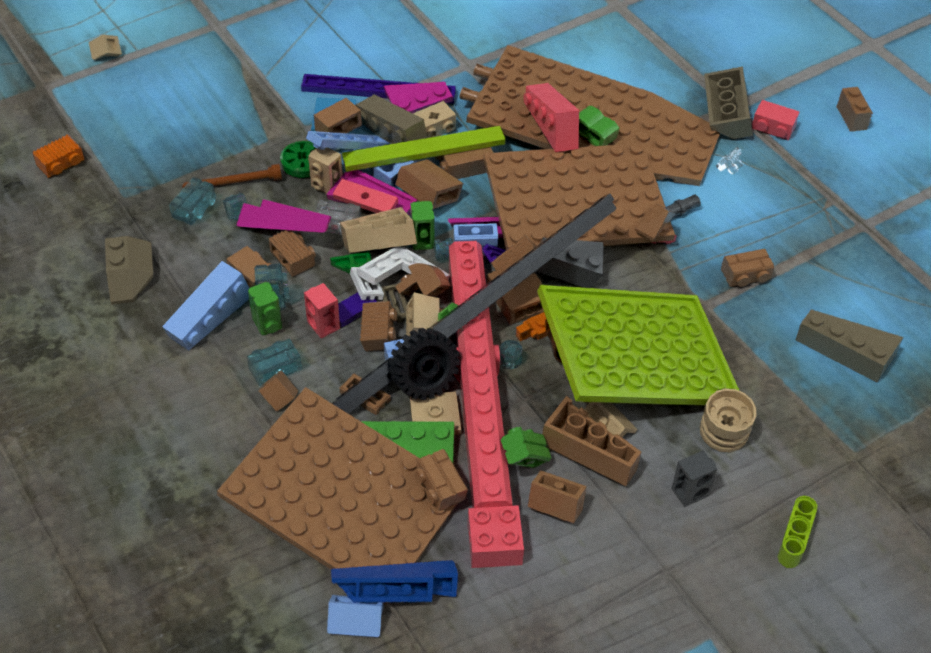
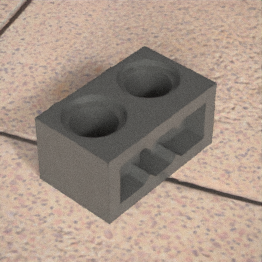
(694, 478)

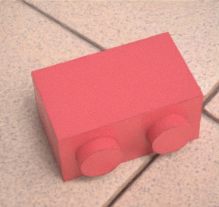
(775, 119)

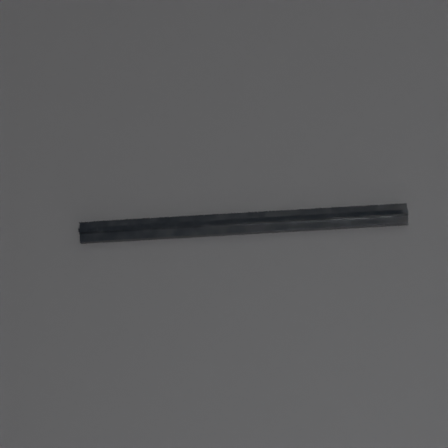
(488, 294)

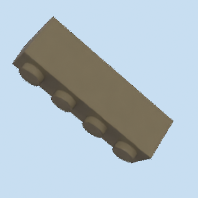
(728, 103)

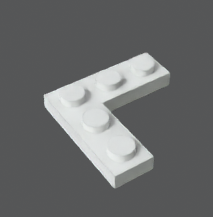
(390, 263)

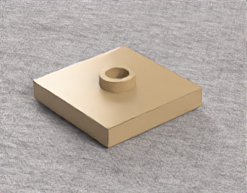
(438, 409)

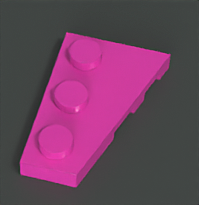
(418, 96)

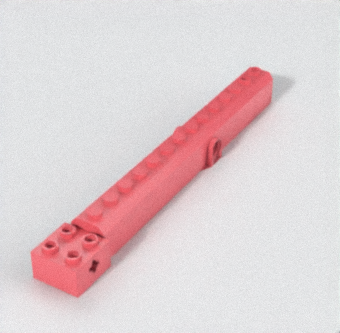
(492, 520)

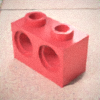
(322, 310)

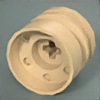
(727, 420)

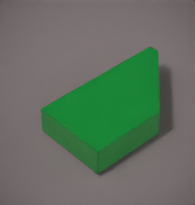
(353, 260)

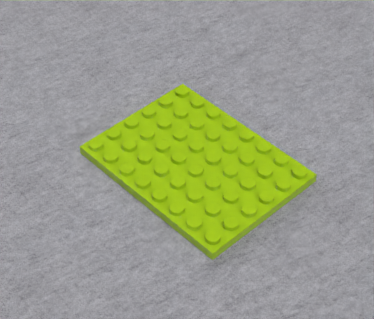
(635, 346)

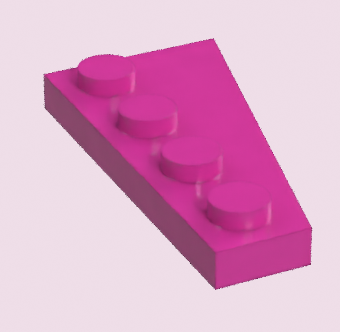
(366, 180)

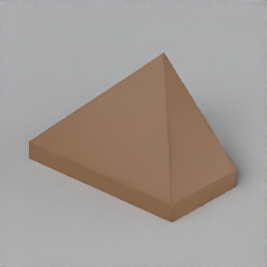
(654, 222)

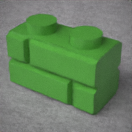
(424, 224)
(265, 308)
(525, 448)

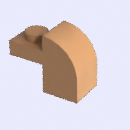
(426, 277)

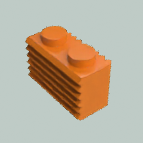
(58, 156)

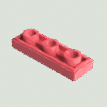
(364, 196)

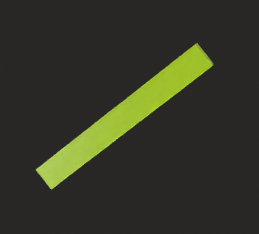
(423, 148)

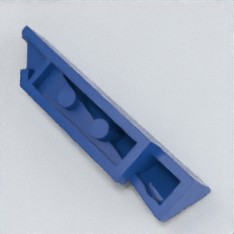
(398, 581)

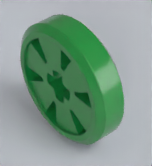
(295, 158)

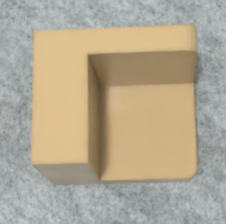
(104, 46)

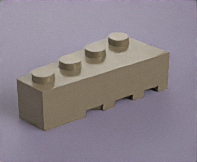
(391, 121)

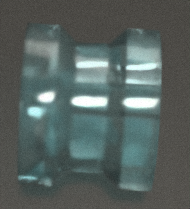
(442, 248)
(514, 350)

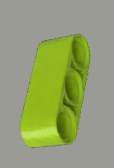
(793, 540)

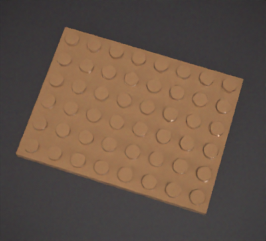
(547, 189)
(335, 489)

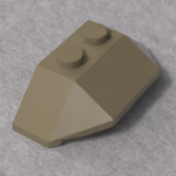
(127, 267)

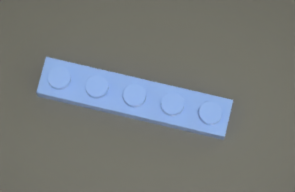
(343, 140)

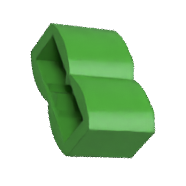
(596, 127)

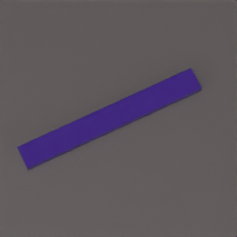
(352, 86)

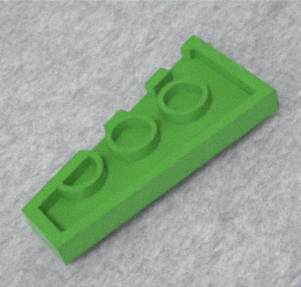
(418, 437)

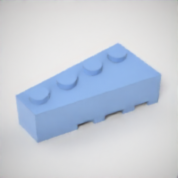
(208, 306)

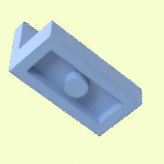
(354, 617)

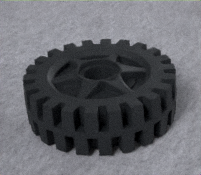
(408, 363)

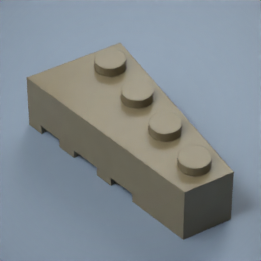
(849, 343)

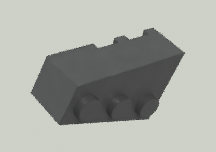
(577, 264)

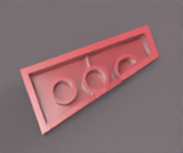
(554, 116)

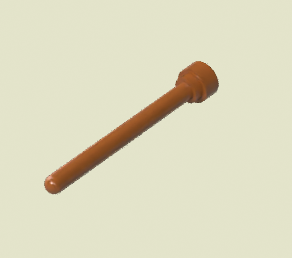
(272, 173)

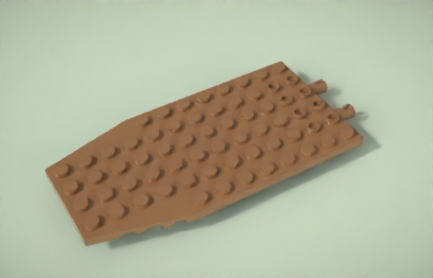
(673, 138)

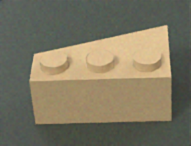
(378, 231)

